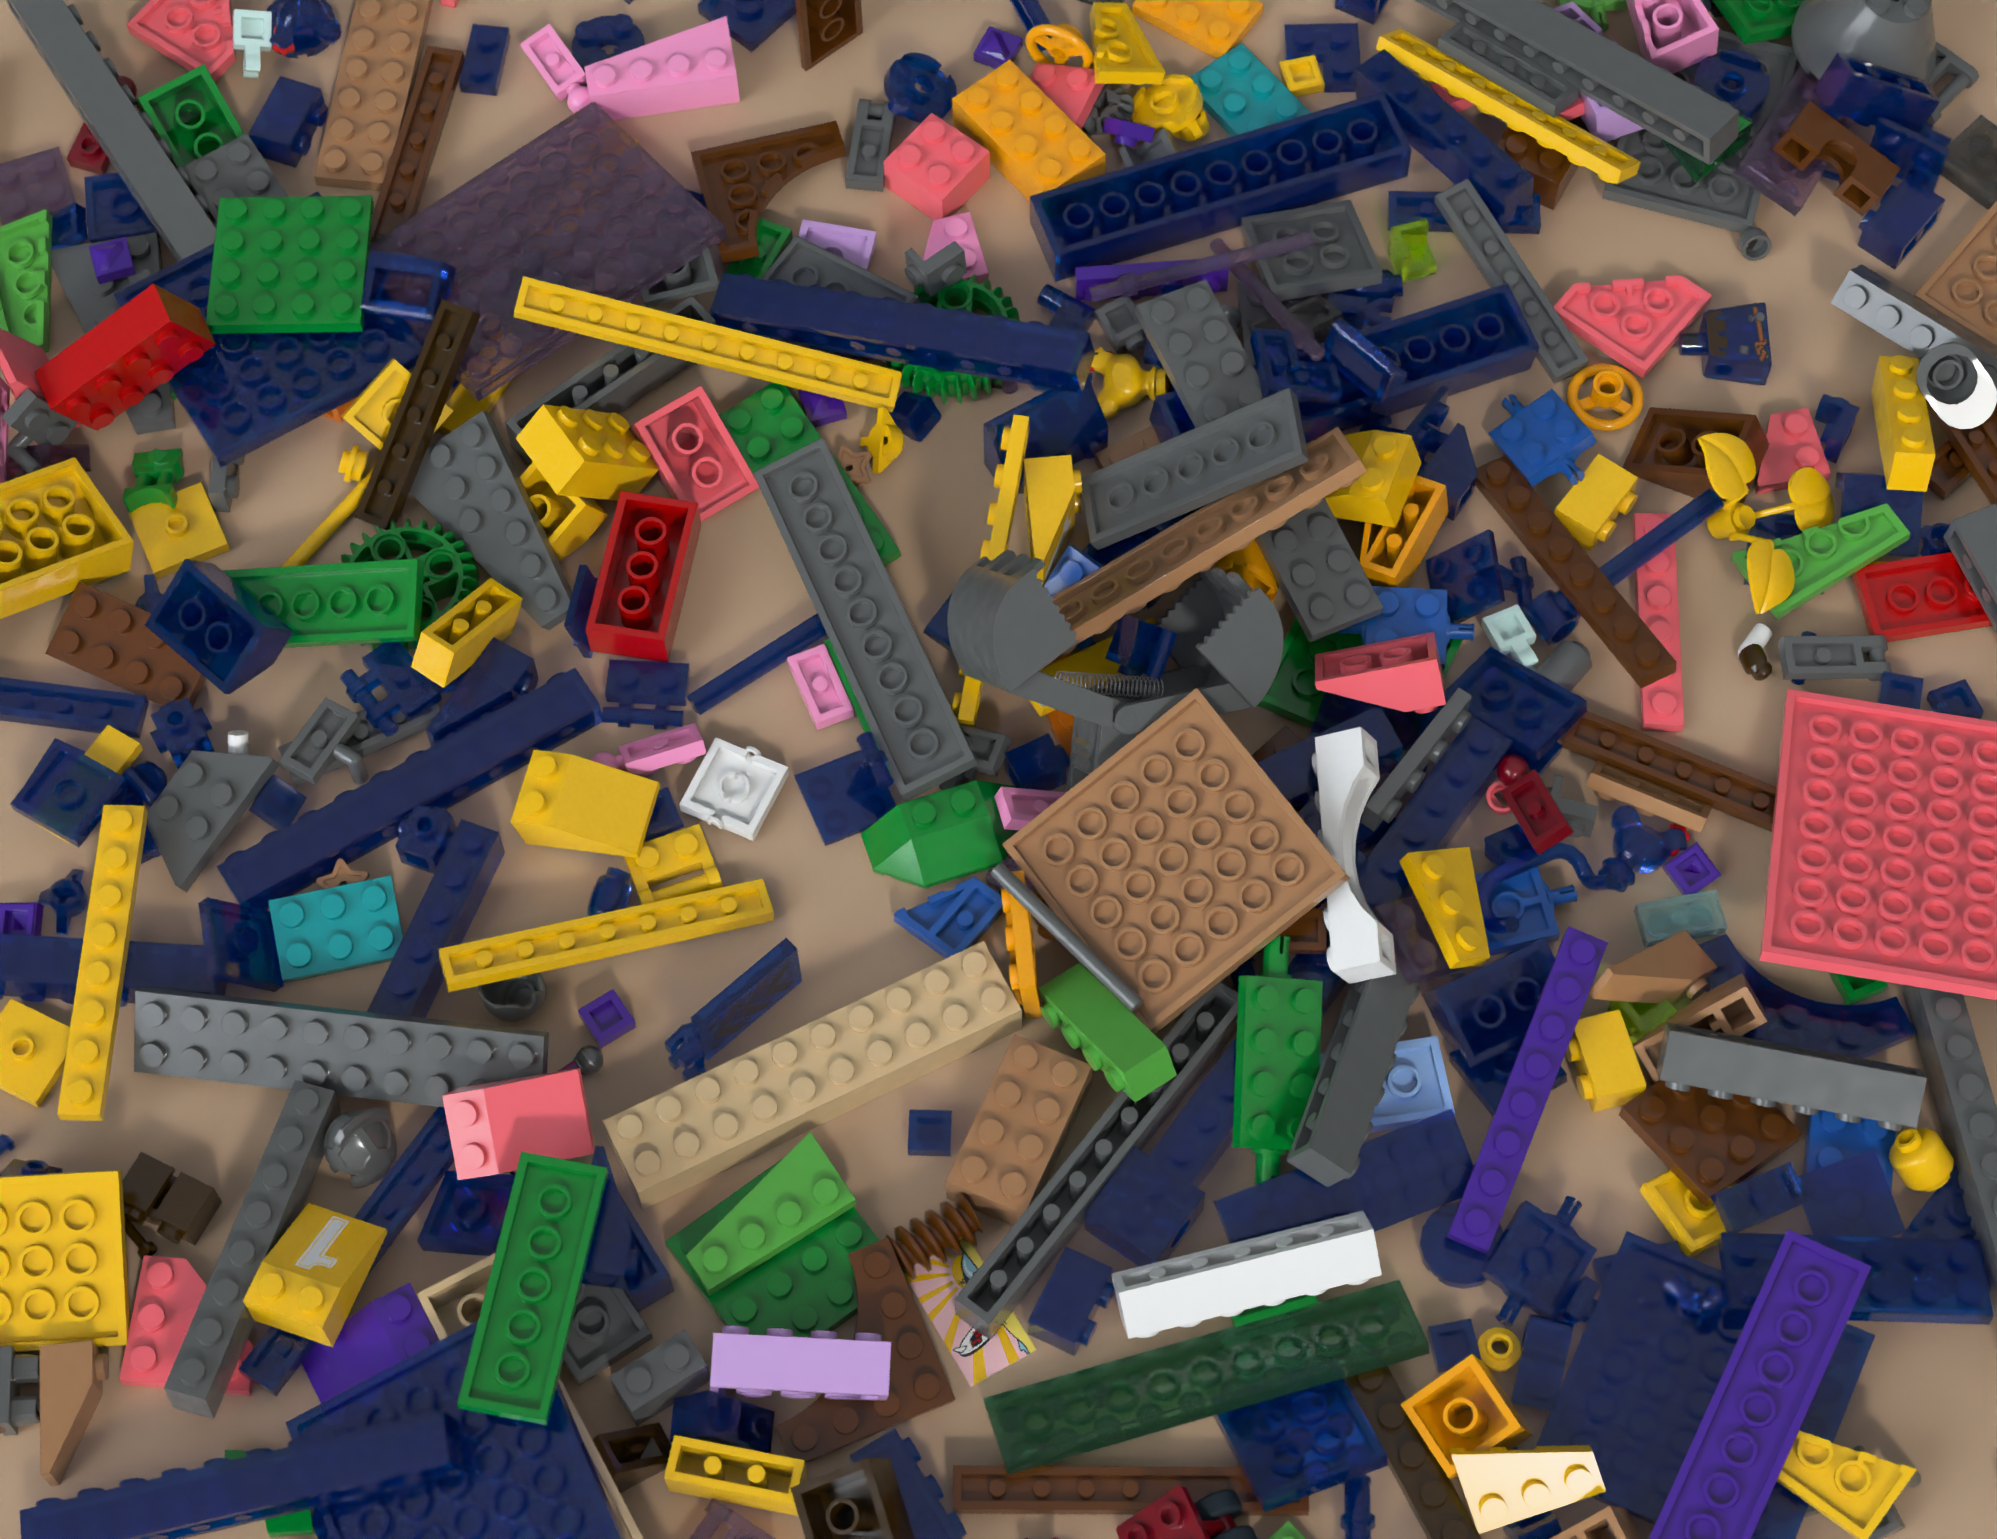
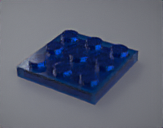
(1302, 1443)

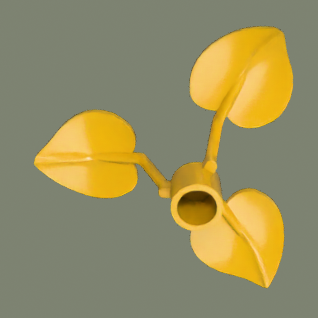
(1729, 469)

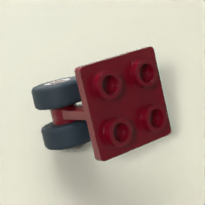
(1180, 1518)

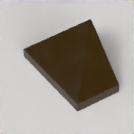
(634, 1453)

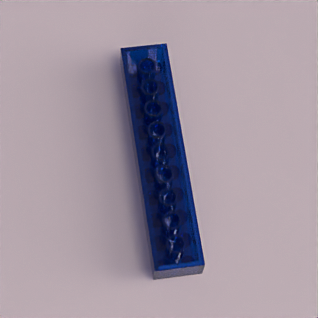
(1218, 184)
(1445, 345)

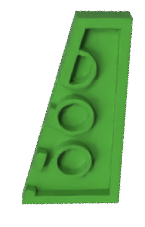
(26, 278)
(1833, 552)
(779, 1211)

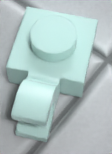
(252, 34)
(1511, 634)

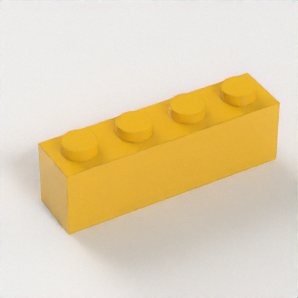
(1902, 424)

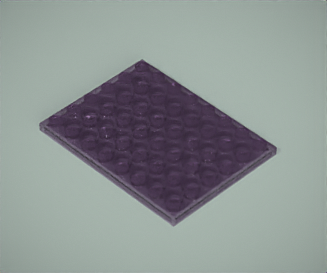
(563, 209)

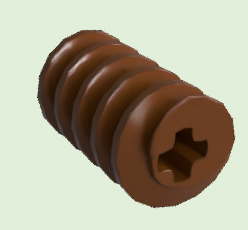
(935, 1235)

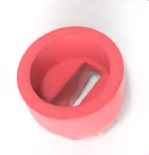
(1493, 803)

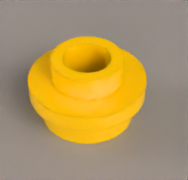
(353, 464)
(1496, 1361)

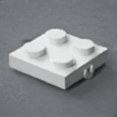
(734, 788)

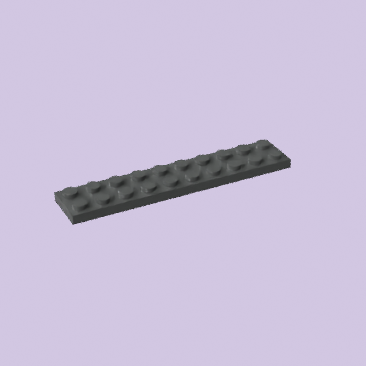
(1217, 378)
(865, 620)
(325, 1046)

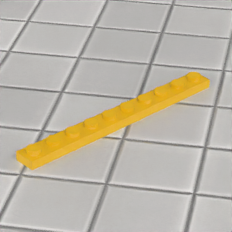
(707, 344)

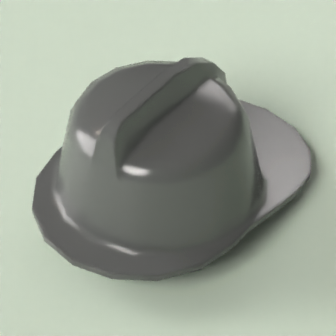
(1956, 385)

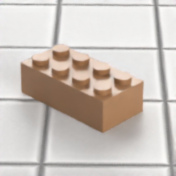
(1019, 1130)

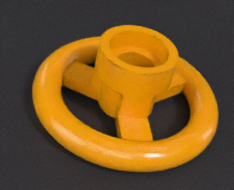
(1062, 44)
(1607, 379)

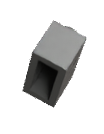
(659, 1377)

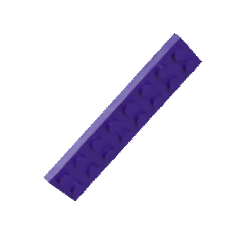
(1763, 1393)

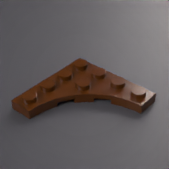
(747, 174)
(916, 1373)

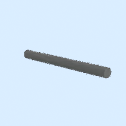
(1067, 937)

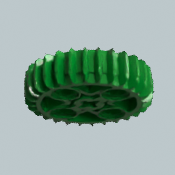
(948, 383)
(442, 554)

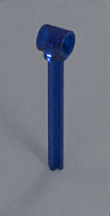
(1555, 615)
(757, 665)

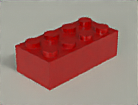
(124, 358)
(643, 577)

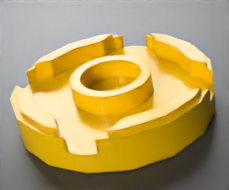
(1168, 104)

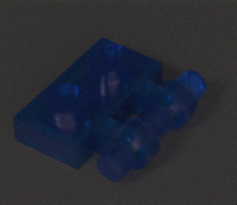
(646, 683)
(405, 687)

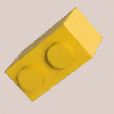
(1597, 501)
(1605, 1061)

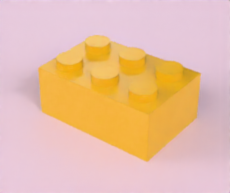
(586, 452)

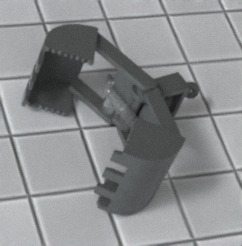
(1010, 630)

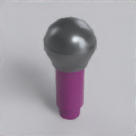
(588, 1059)

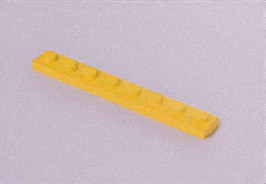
(1491, 99)
(1001, 518)
(605, 935)
(102, 963)

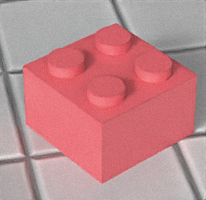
(937, 168)

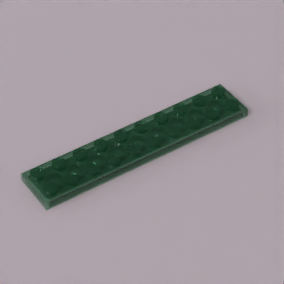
(1204, 1376)

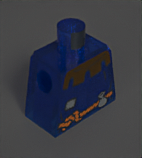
(1732, 344)

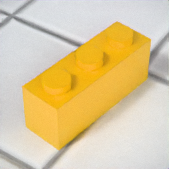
(464, 632)
(734, 1474)

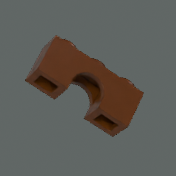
(1861, 168)

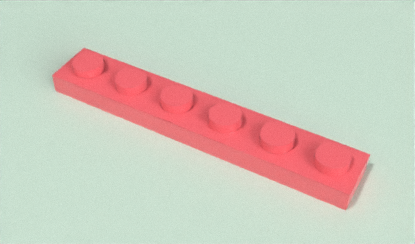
(1659, 609)

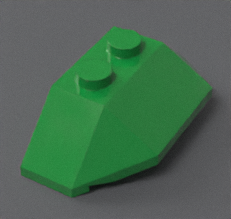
(939, 836)

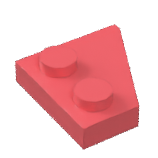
(1069, 88)
(1791, 447)

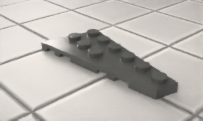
(97, 302)
(480, 497)

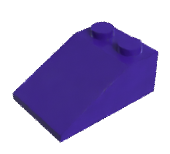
(370, 1343)

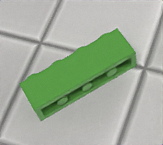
(1106, 1033)

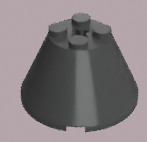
(1875, 31)

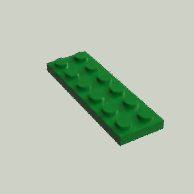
(774, 426)
(341, 600)
(533, 1288)

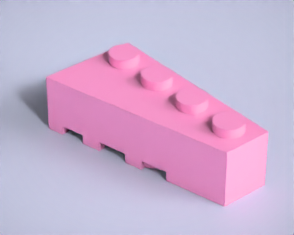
(1673, 32)
(668, 74)

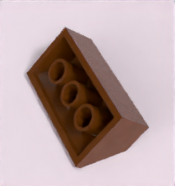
(826, 27)

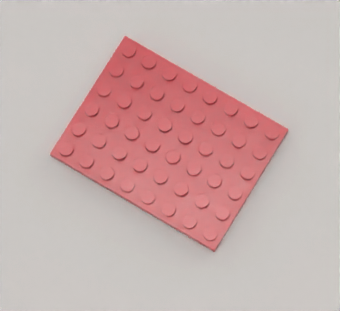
(1884, 845)

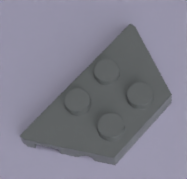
(203, 808)

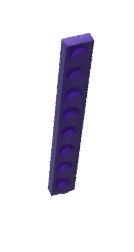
(1526, 1090)

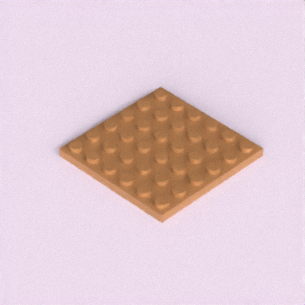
(1176, 859)

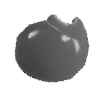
(514, 998)

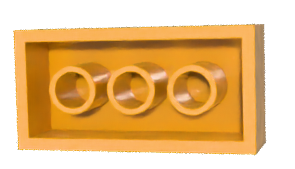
(1025, 132)

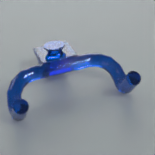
(1514, 856)

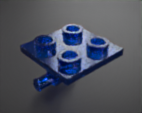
(1916, 154)
(1424, 428)
(1476, 578)
(848, 791)

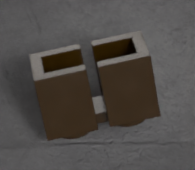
(175, 1204)

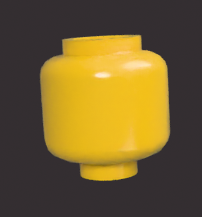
(1921, 1159)

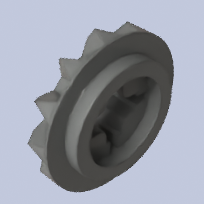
(1120, 108)

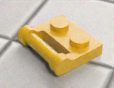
(671, 858)

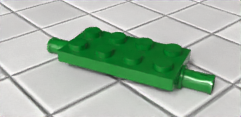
(1274, 1057)

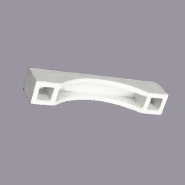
(1346, 777)

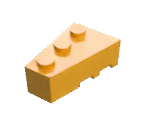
(1395, 553)

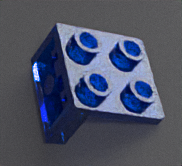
(1869, 490)

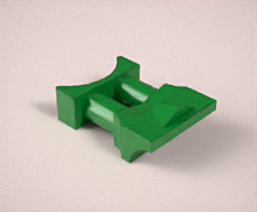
(154, 478)

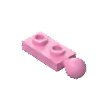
(557, 67)
(657, 751)

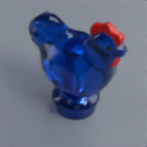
(303, 21)
(1639, 847)

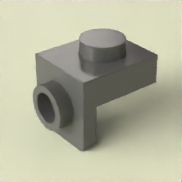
(1162, 145)
(938, 271)
(1121, 325)
(1578, 814)

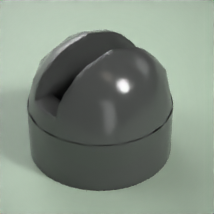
(1757, 241)

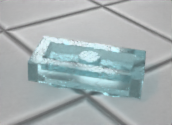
(1696, 913)

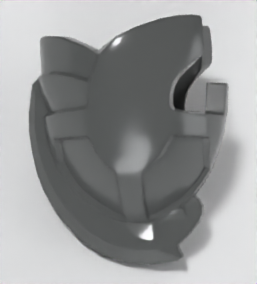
(361, 1145)

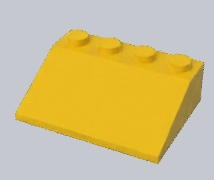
(55, 536)

